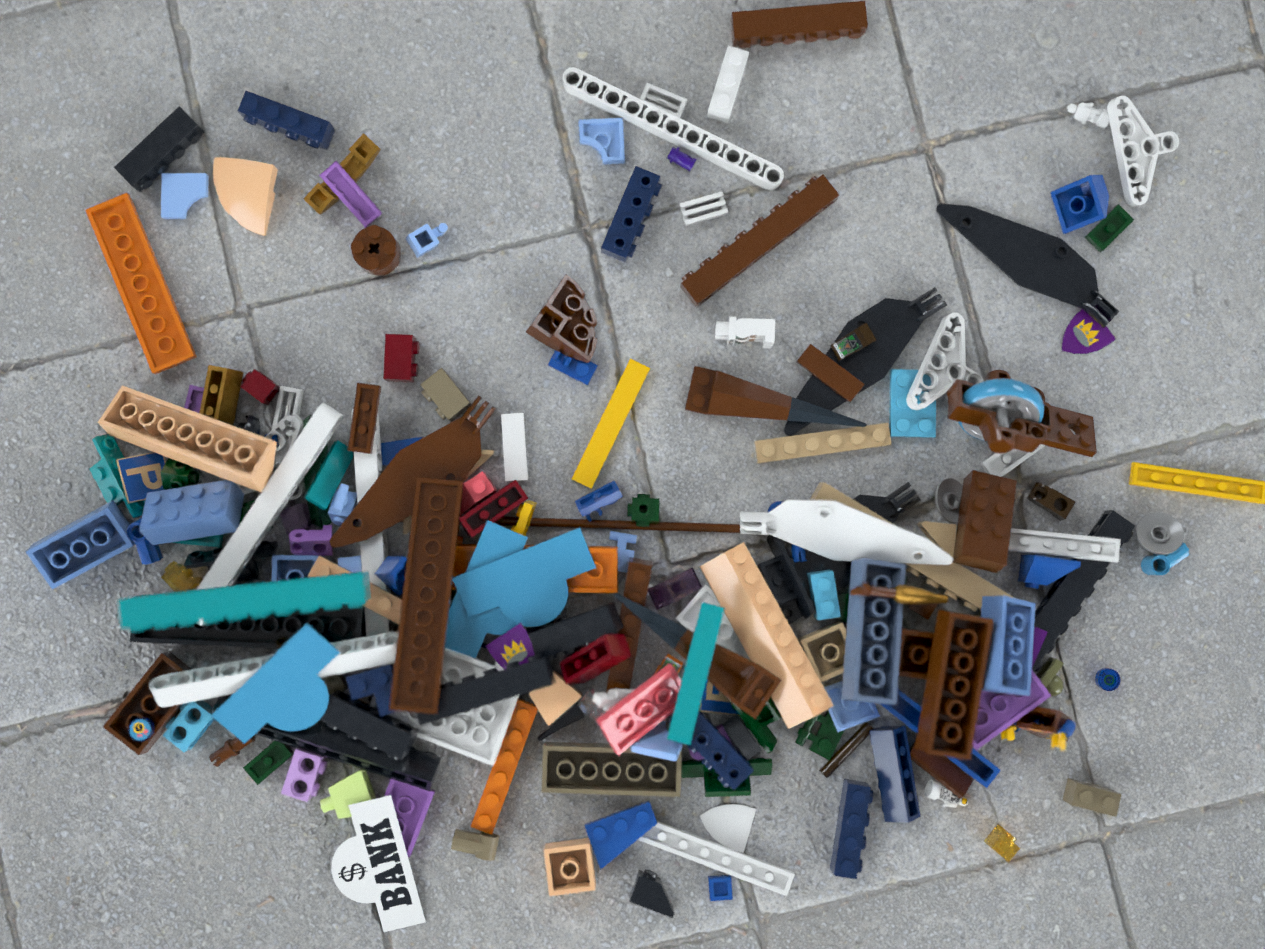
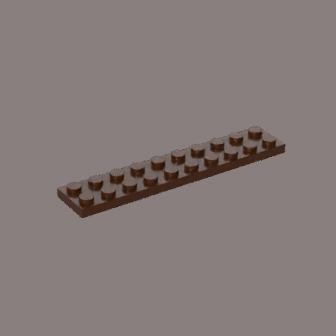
(426, 596)

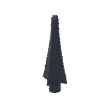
(573, 715)

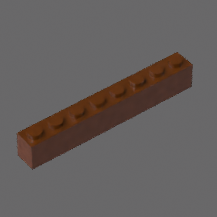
(759, 240)

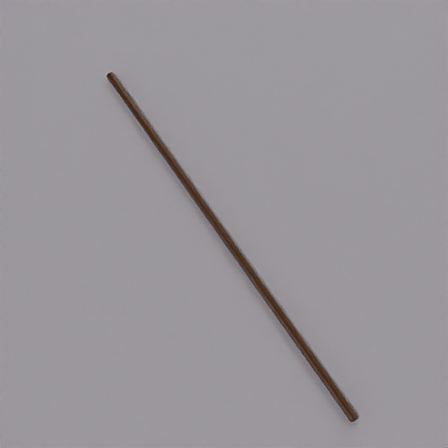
(621, 524)

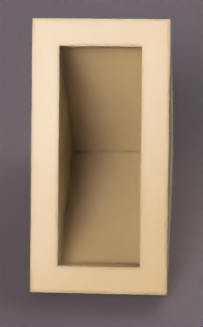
(940, 534)

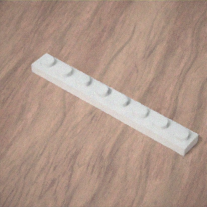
(719, 857)

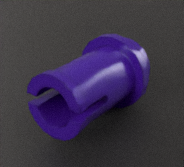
(681, 158)

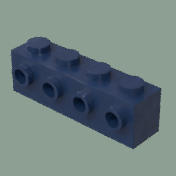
(286, 120)
(631, 213)
(718, 753)
(895, 774)
(850, 828)

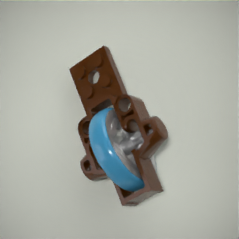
(986, 408)

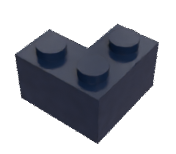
(374, 682)

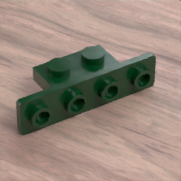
(759, 725)
(714, 787)

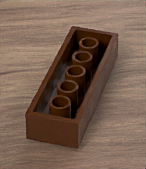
(954, 684)

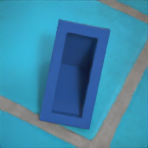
(393, 573)

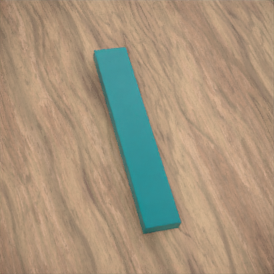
(695, 673)

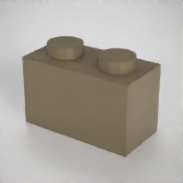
(445, 394)
(1092, 797)

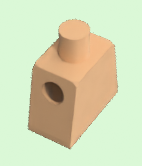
(555, 699)

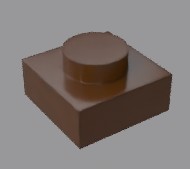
(923, 610)

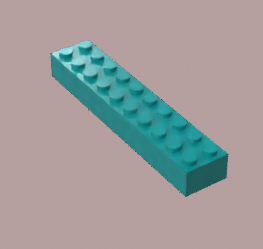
(245, 599)

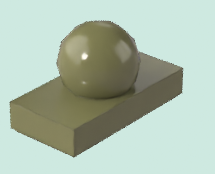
(1048, 676)

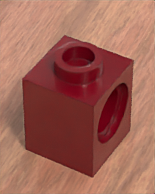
(260, 386)

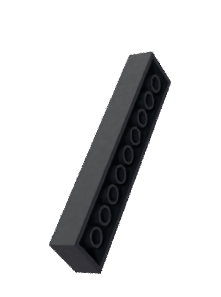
(263, 632)

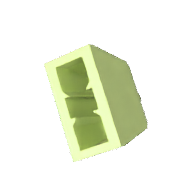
(348, 791)

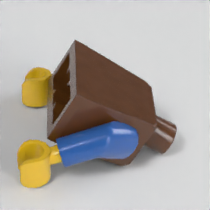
(1044, 723)

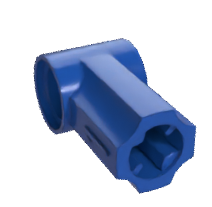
(147, 552)

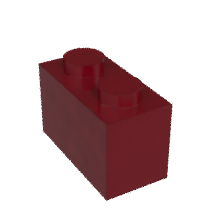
(400, 358)

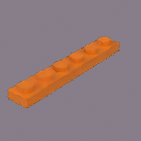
(505, 767)

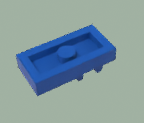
(572, 367)
(599, 498)

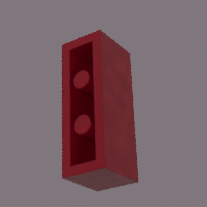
(493, 508)
(595, 658)

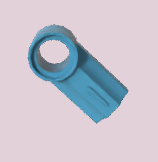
(1164, 561)

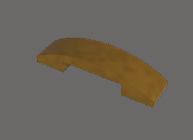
(355, 164)

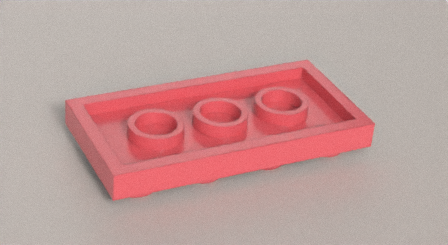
(641, 709)

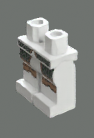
(746, 330)

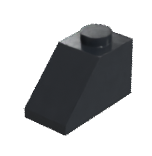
(651, 894)

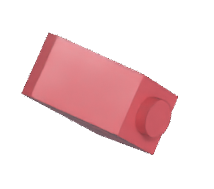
(476, 491)

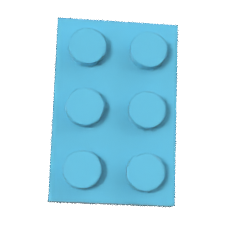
(904, 420)

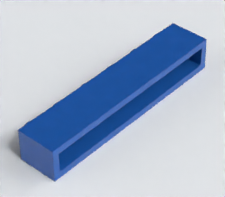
(977, 767)

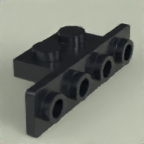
(208, 558)
(783, 578)

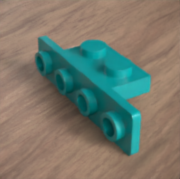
(107, 474)

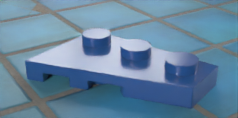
(619, 831)

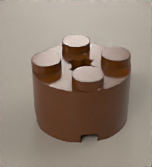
(363, 250)

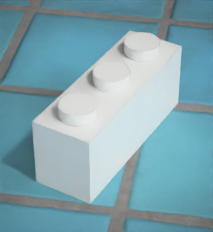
(727, 84)

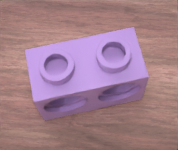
(299, 771)

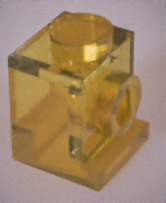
(180, 578)
(1002, 843)

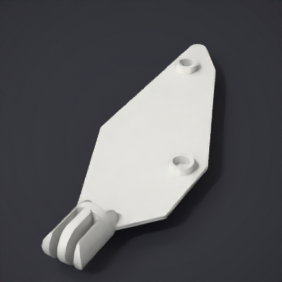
(842, 533)

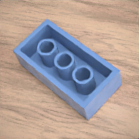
(191, 512)
(81, 545)

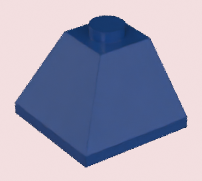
(1081, 202)
(1043, 570)

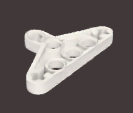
(1140, 160)
(949, 357)
(286, 445)

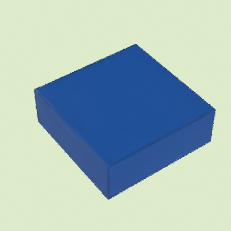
(720, 887)

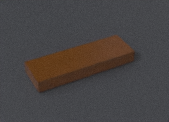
(830, 373)
(364, 418)
(943, 771)

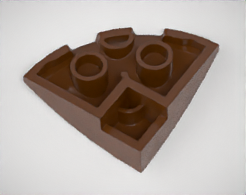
(566, 322)

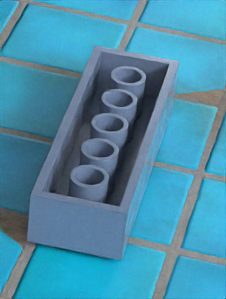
(873, 635)

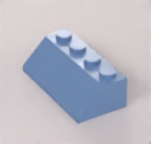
(1010, 645)

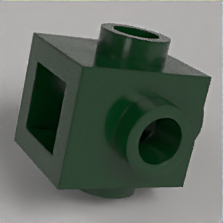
(178, 474)
(644, 501)

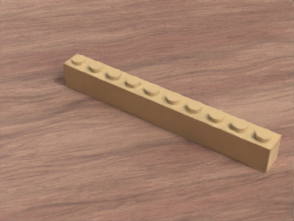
(953, 578)

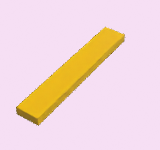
(610, 423)
(1197, 483)

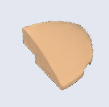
(246, 191)

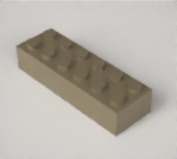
(599, 770)

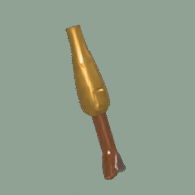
(901, 594)

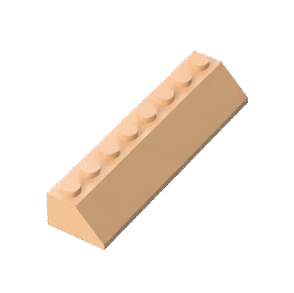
(190, 438)
(766, 634)

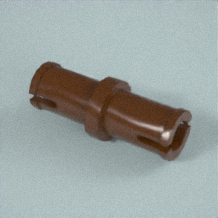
(231, 748)

